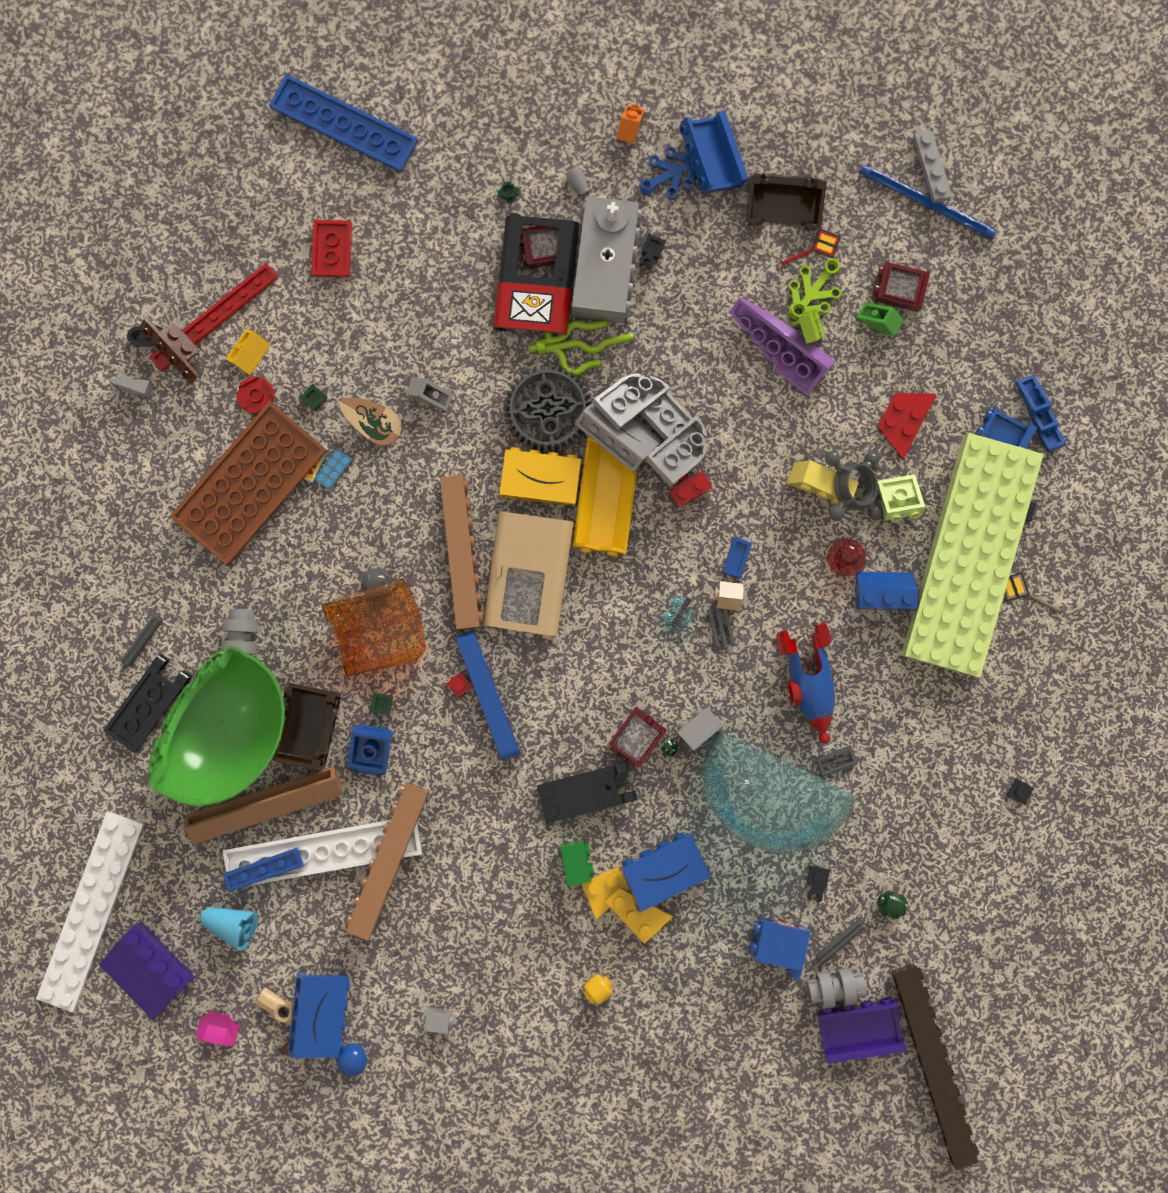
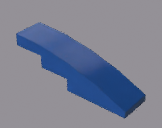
(1040, 413)

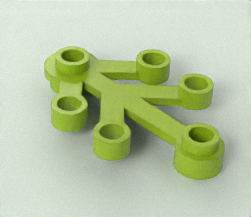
(813, 292)

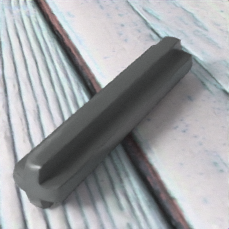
(141, 641)
(839, 942)

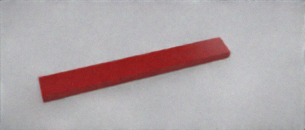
(223, 310)

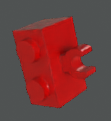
(689, 489)

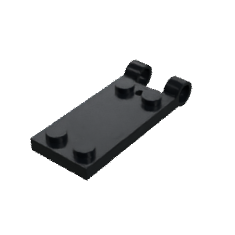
(145, 705)
(583, 793)

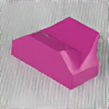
(217, 1029)

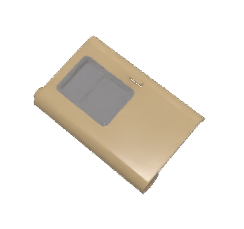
(533, 573)

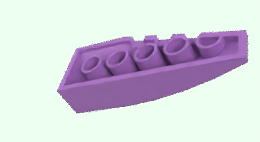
(795, 360)

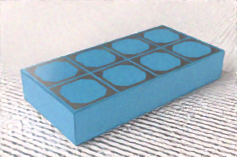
(333, 469)

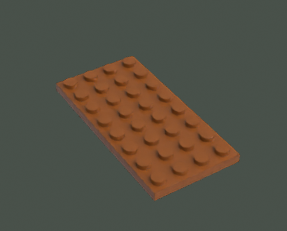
(248, 483)

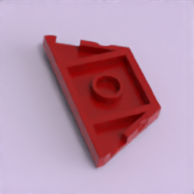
(904, 419)

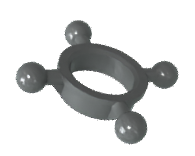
(841, 485)

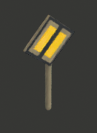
(1017, 588)

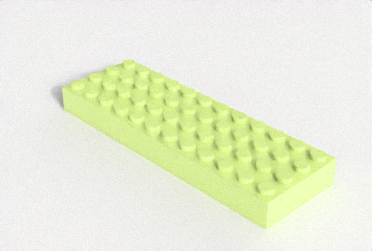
(972, 554)

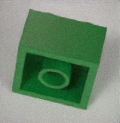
(576, 863)

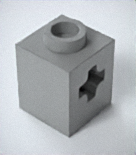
(438, 1020)

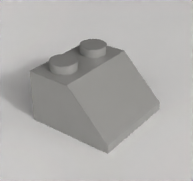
(699, 728)

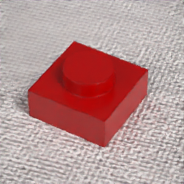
(459, 685)

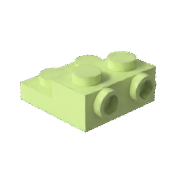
(901, 498)

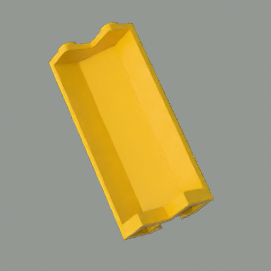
(604, 503)

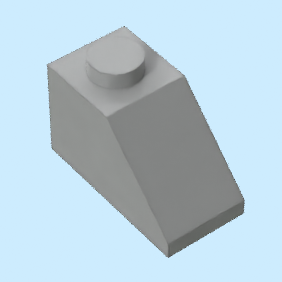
(429, 393)

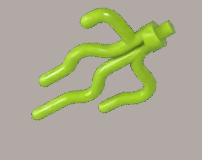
(554, 345)

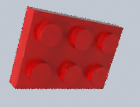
(331, 248)

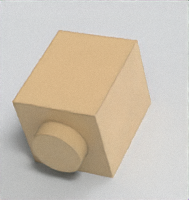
(729, 596)

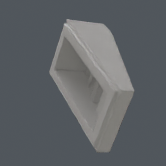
(138, 387)

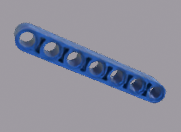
(487, 695)

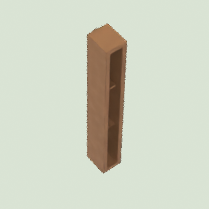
(460, 552)
(263, 805)
(387, 862)

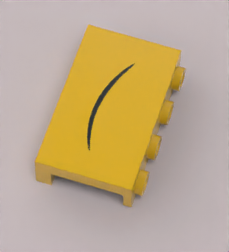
(540, 477)

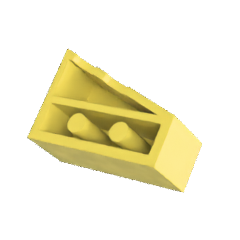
(817, 480)

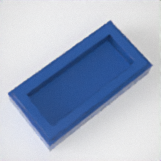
(736, 557)

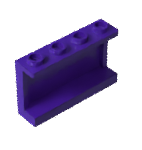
(860, 1031)

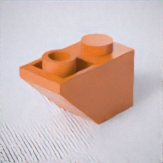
(630, 123)

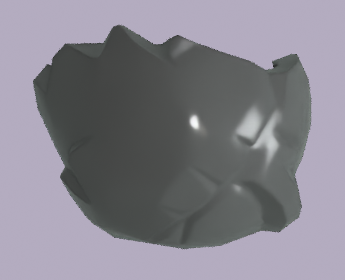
(375, 577)

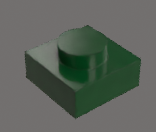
(313, 397)
(381, 703)

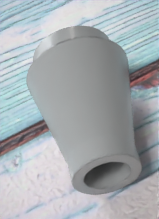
(577, 180)

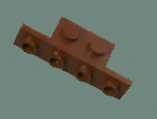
(174, 346)

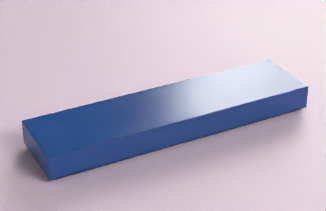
(263, 869)

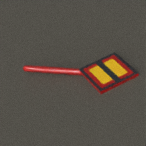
(825, 243)

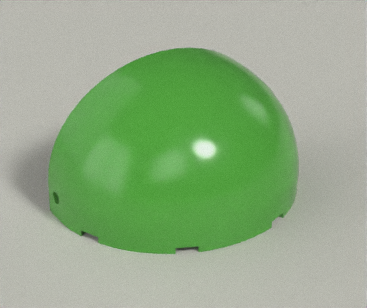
(211, 759)

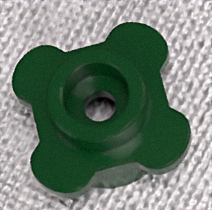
(508, 186)
(670, 748)

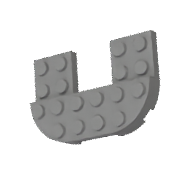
(650, 397)

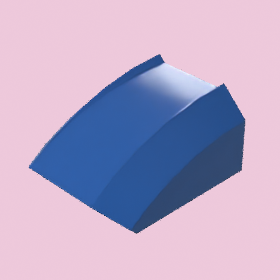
(369, 749)

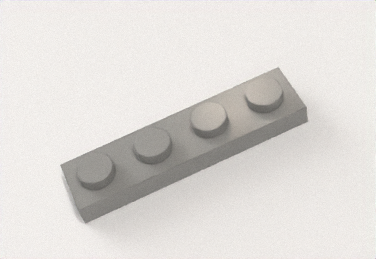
(932, 166)

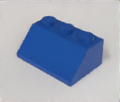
(886, 591)

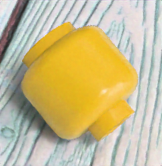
(598, 989)

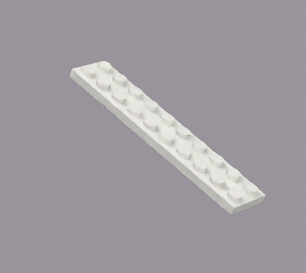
(321, 850)
(90, 911)

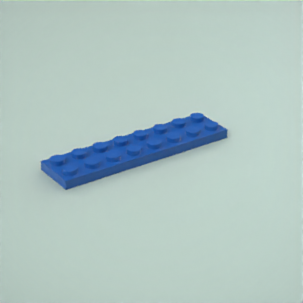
(343, 123)

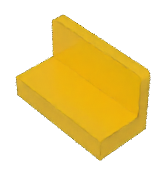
(248, 351)

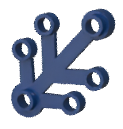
(674, 171)

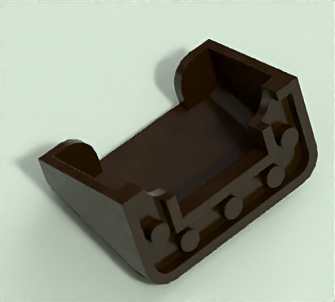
(785, 200)

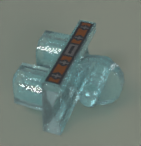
(682, 604)

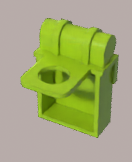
(810, 326)

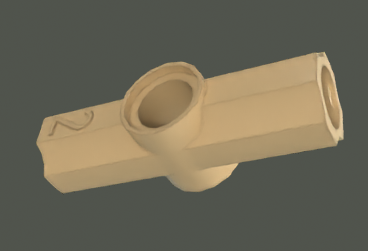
(272, 1003)

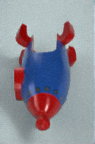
(811, 692)

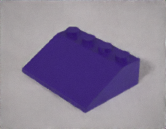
(146, 970)

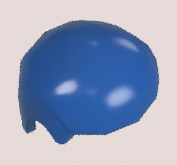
(352, 1060)

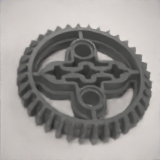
(539, 409)

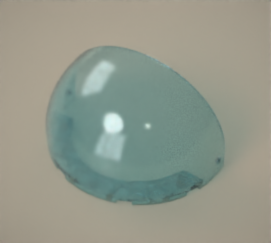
(770, 799)

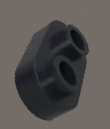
(144, 341)

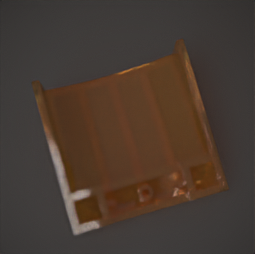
(377, 628)

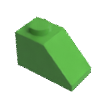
(881, 318)

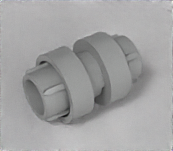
(240, 628)
(842, 987)

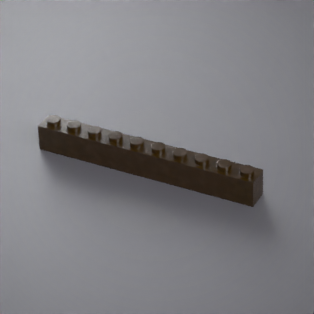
(934, 1066)

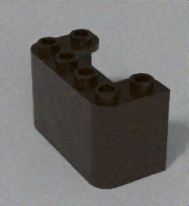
(307, 726)

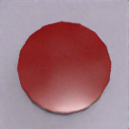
(259, 391)

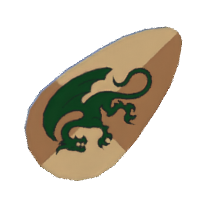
(371, 420)

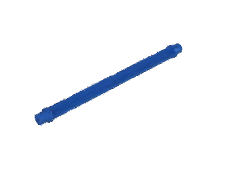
(926, 200)

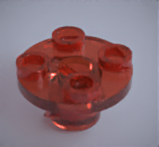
(846, 557)

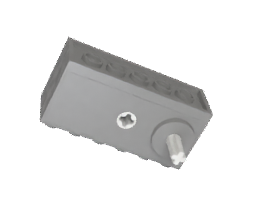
(606, 259)

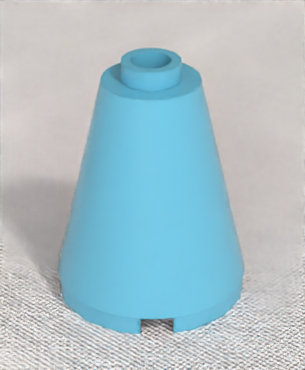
(230, 925)

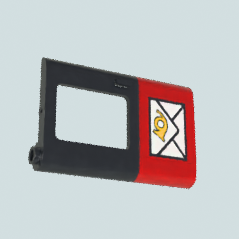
(534, 301)

